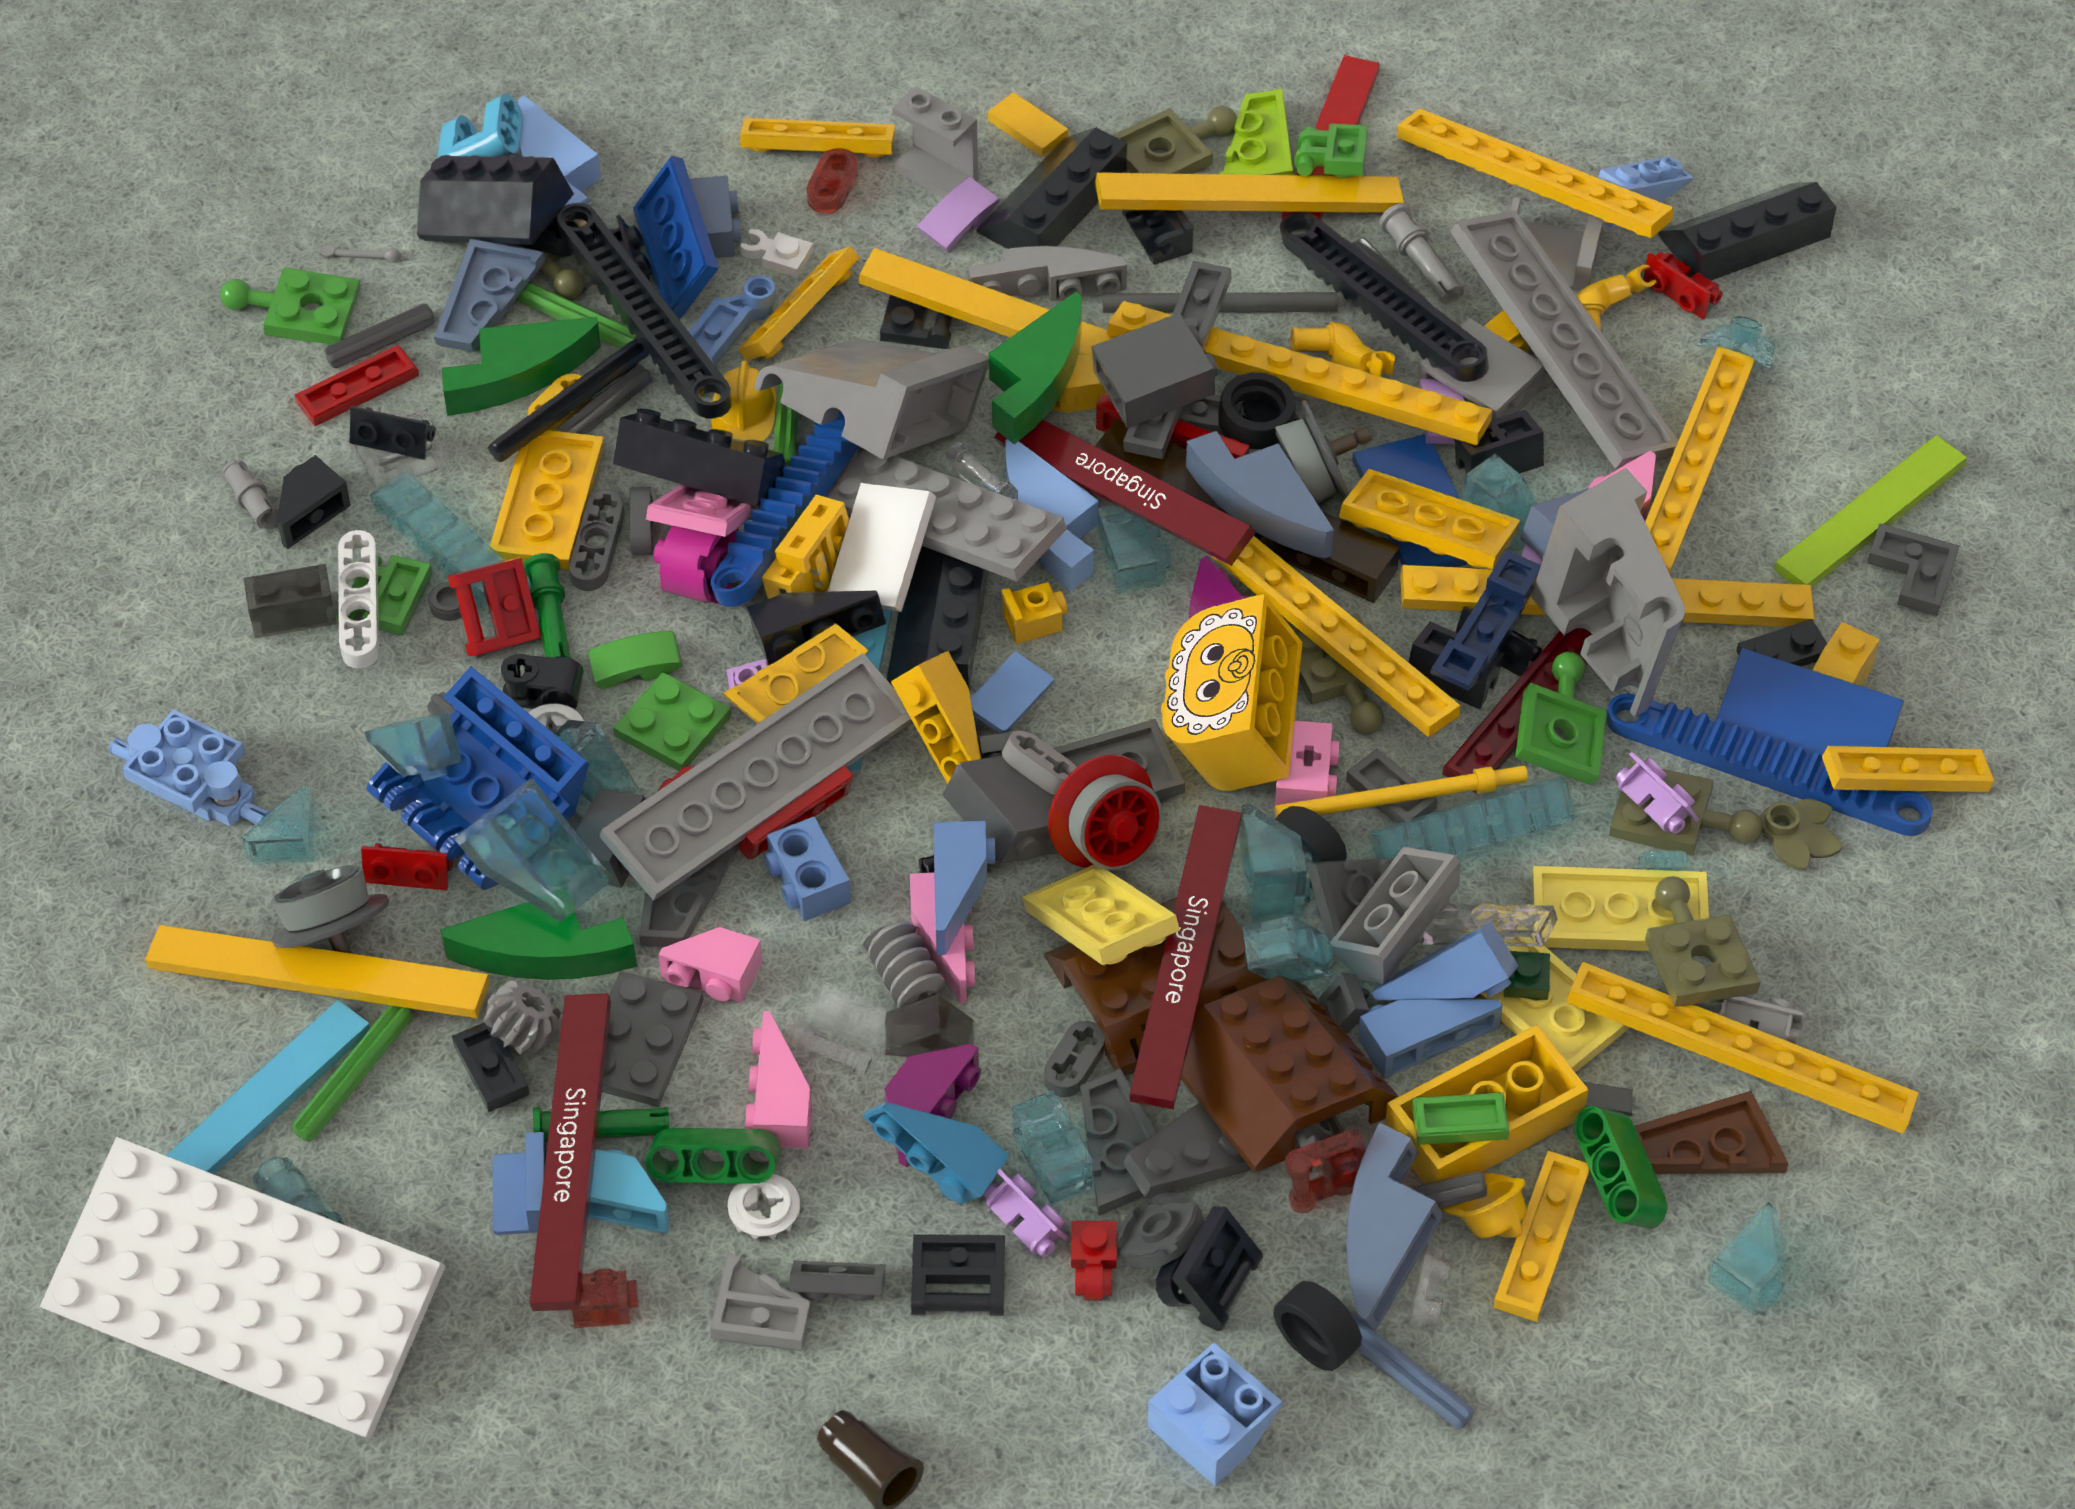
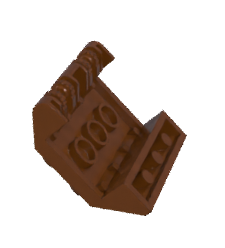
(1123, 991)
(1274, 1066)

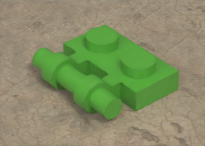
(1338, 150)
(399, 592)

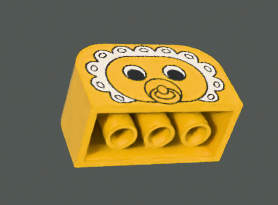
(1234, 693)

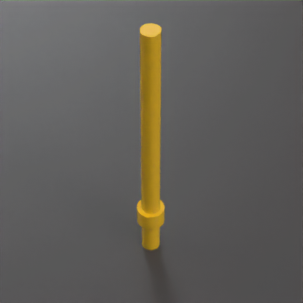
(1482, 780)

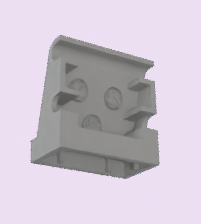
(886, 392)
(1613, 582)

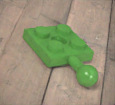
(294, 291)
(1580, 721)

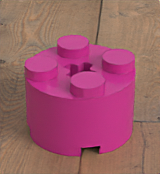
(689, 561)

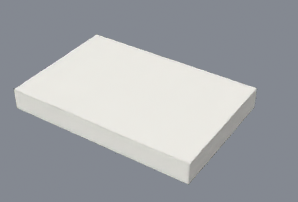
(883, 542)

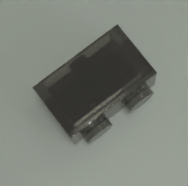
(290, 601)

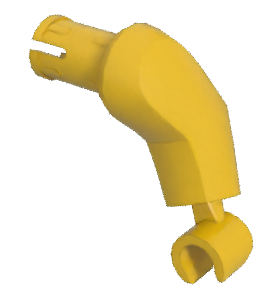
(1609, 291)
(1343, 348)

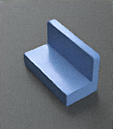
(1009, 693)
(519, 1187)

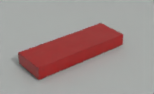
(356, 385)
(806, 806)

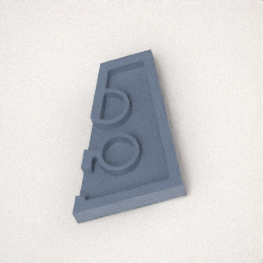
(484, 290)

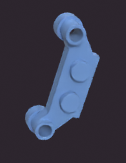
(728, 317)

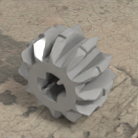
(522, 1016)

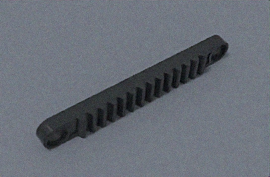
(1384, 297)
(644, 311)

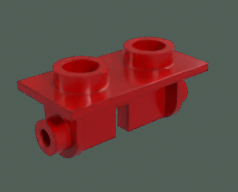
(1671, 279)
(405, 867)

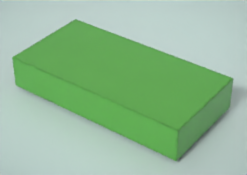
(1460, 1118)

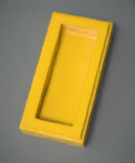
(1027, 124)

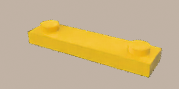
(808, 135)
(829, 273)
(1907, 769)
(1542, 1236)

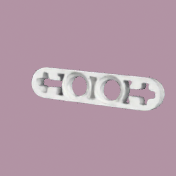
(358, 598)

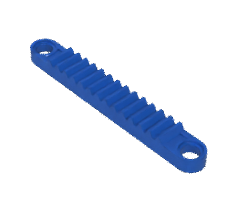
(809, 475)
(1763, 762)

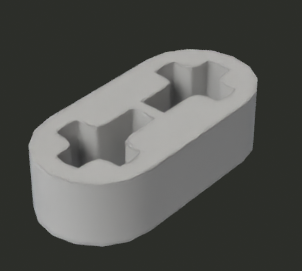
(1037, 760)

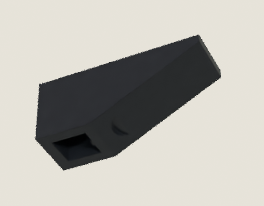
(796, 617)

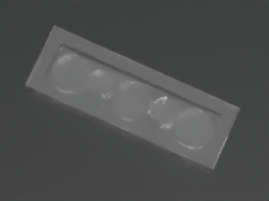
(1515, 923)

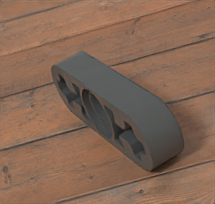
(591, 526)

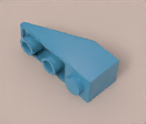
(947, 1150)

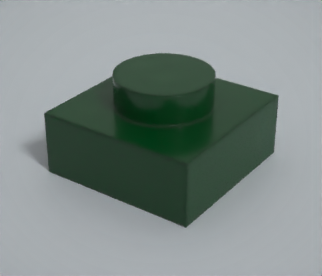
(1531, 976)

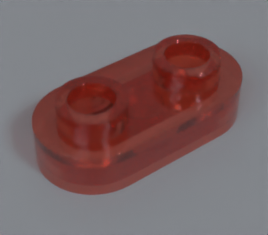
(829, 188)

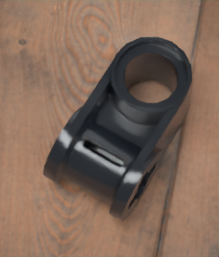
(543, 681)

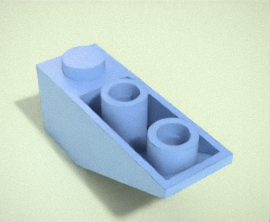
(1650, 178)

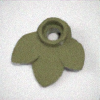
(1804, 834)

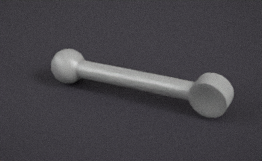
(328, 251)

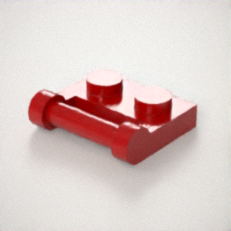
(507, 601)

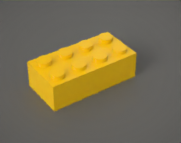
(1539, 1099)

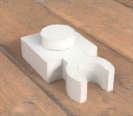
(779, 254)

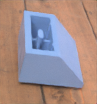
(1213, 1413)

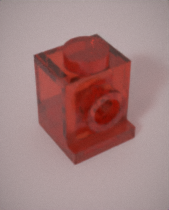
(605, 1299)

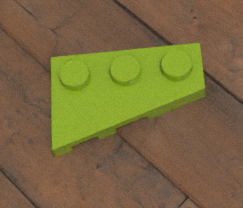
(1260, 137)

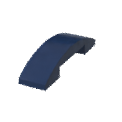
(1489, 623)

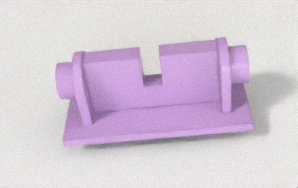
(1669, 804)
(1039, 1225)

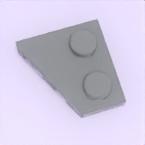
(758, 1309)

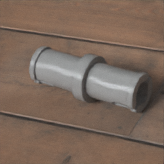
(250, 494)

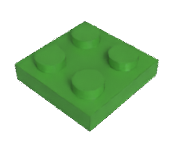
(672, 722)

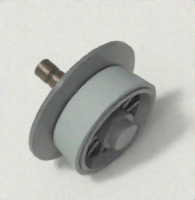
(1316, 456)
(325, 907)

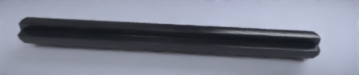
(567, 401)

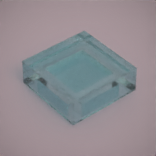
(1663, 860)

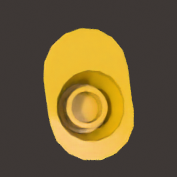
(751, 410)
(1497, 1212)

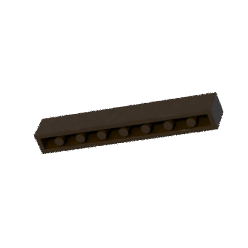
(1358, 559)

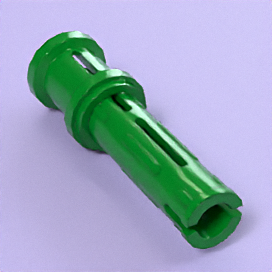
(547, 598)
(615, 1122)

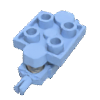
(189, 768)

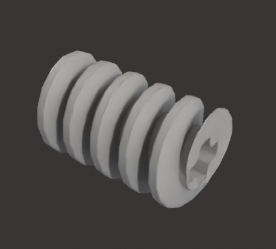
(904, 963)

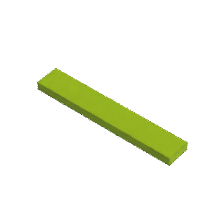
(1860, 519)

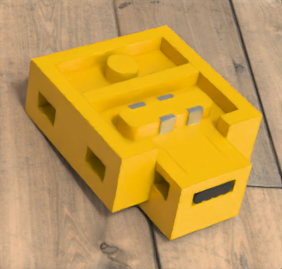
(809, 550)

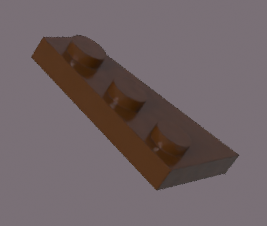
(1713, 1139)

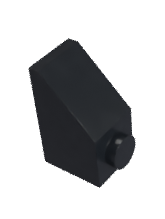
(309, 499)

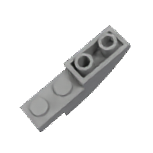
(1052, 270)

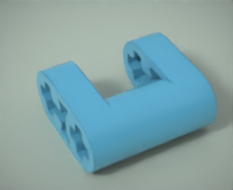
(499, 132)

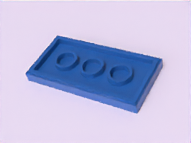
(675, 237)
(1421, 465)
(1806, 706)

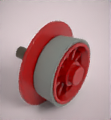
(1105, 814)

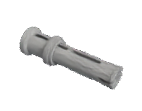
(1413, 242)

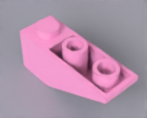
(953, 966)
(780, 1089)

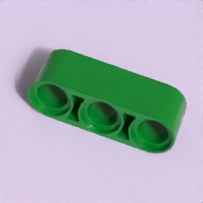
(1620, 1167)
(697, 1168)

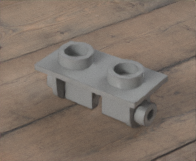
(1772, 1017)

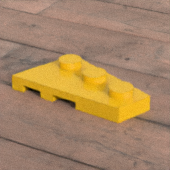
(794, 673)

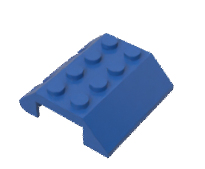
(499, 753)

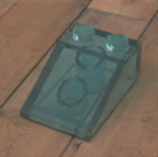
(534, 852)

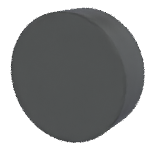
(444, 602)

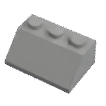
(1396, 913)

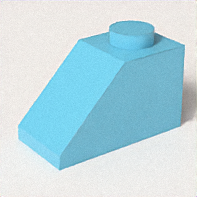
(625, 1193)

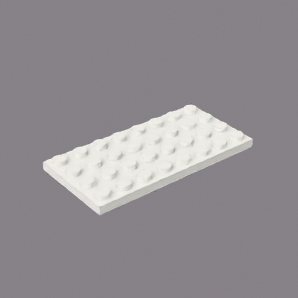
(243, 1287)

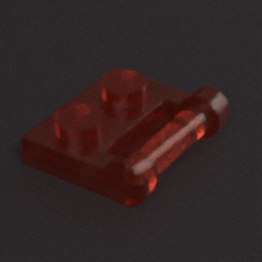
(1337, 1165)

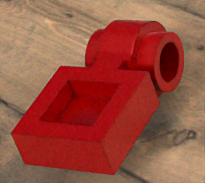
(1093, 1257)

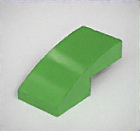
(635, 655)

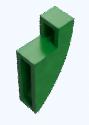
(519, 362)
(1035, 368)
(537, 946)

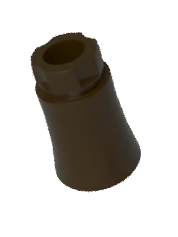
(870, 1460)

